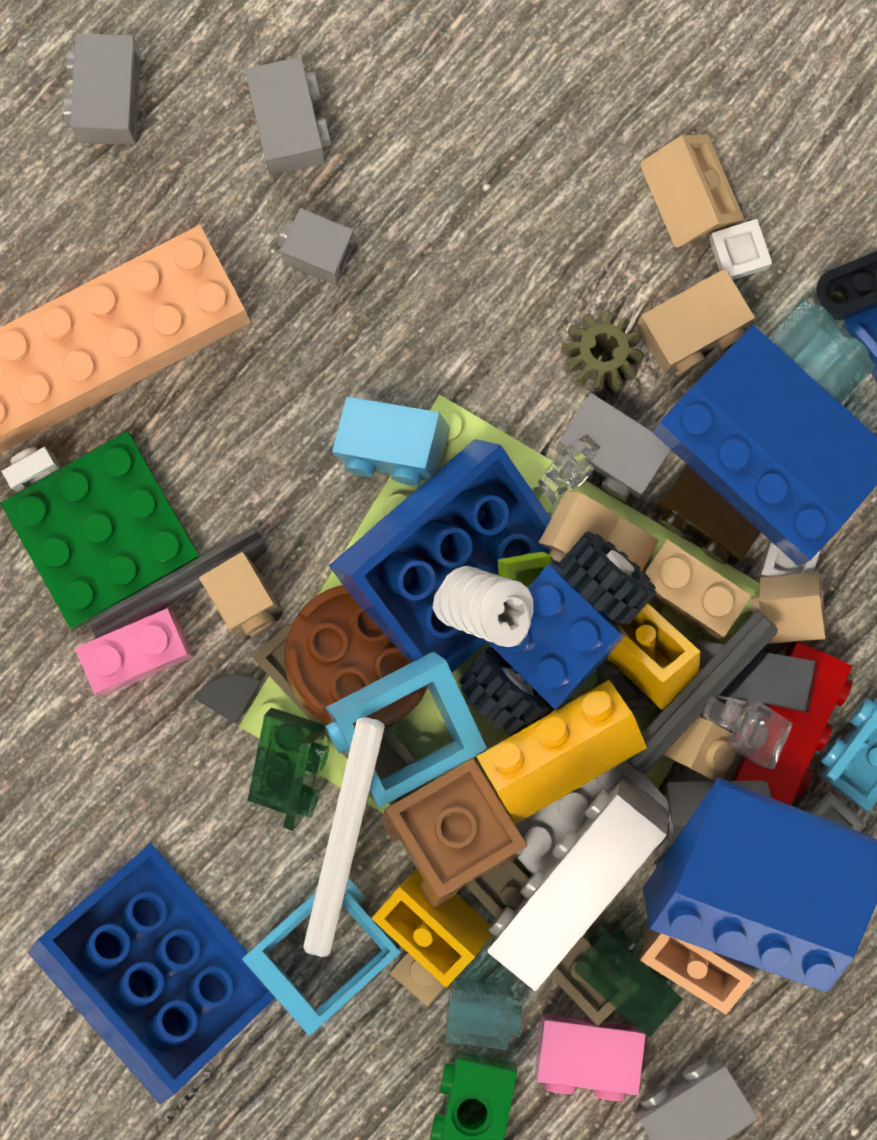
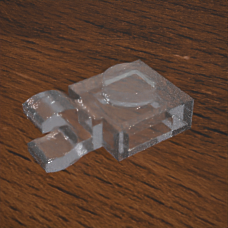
(568, 469)
(756, 729)

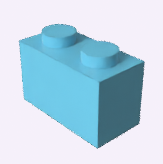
(390, 440)

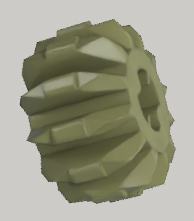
(609, 335)

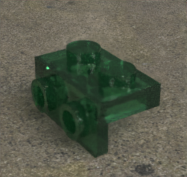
(287, 765)
(626, 981)

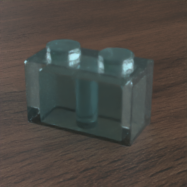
(482, 1014)

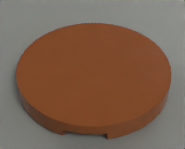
(339, 651)

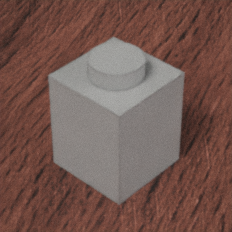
(316, 245)

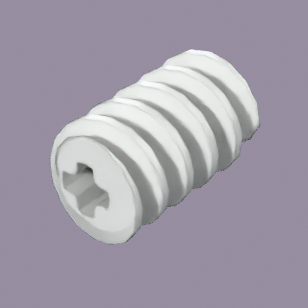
(485, 605)

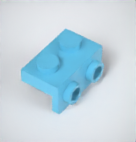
(852, 763)

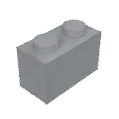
(103, 88)
(285, 115)
(627, 451)
(698, 1107)

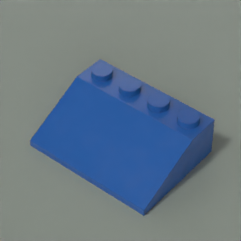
(774, 445)
(458, 518)
(766, 886)
(153, 973)

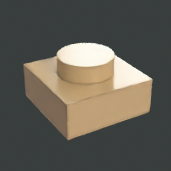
(416, 979)

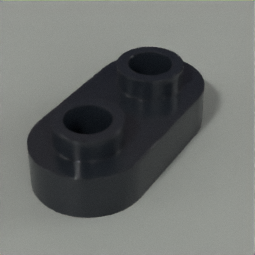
(854, 282)

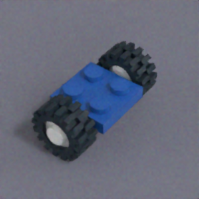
(566, 637)

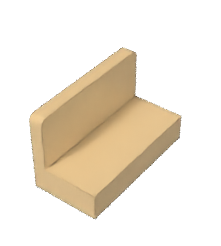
(691, 189)

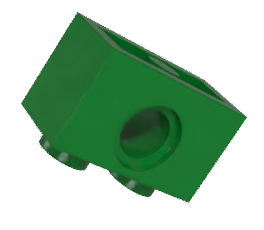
(480, 1079)

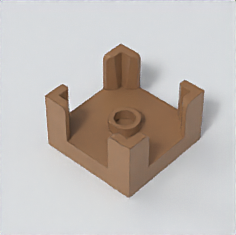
(454, 831)

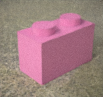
(134, 652)
(589, 1056)

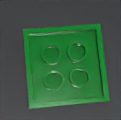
(99, 530)

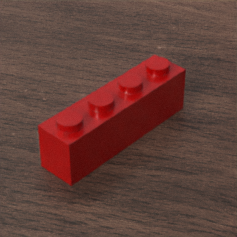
(809, 730)

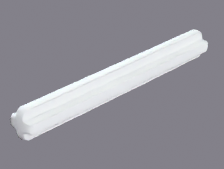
(343, 836)

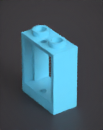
(428, 671)
(289, 994)

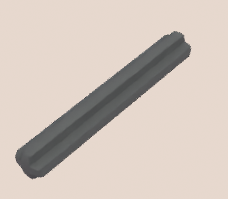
(175, 585)
(707, 683)

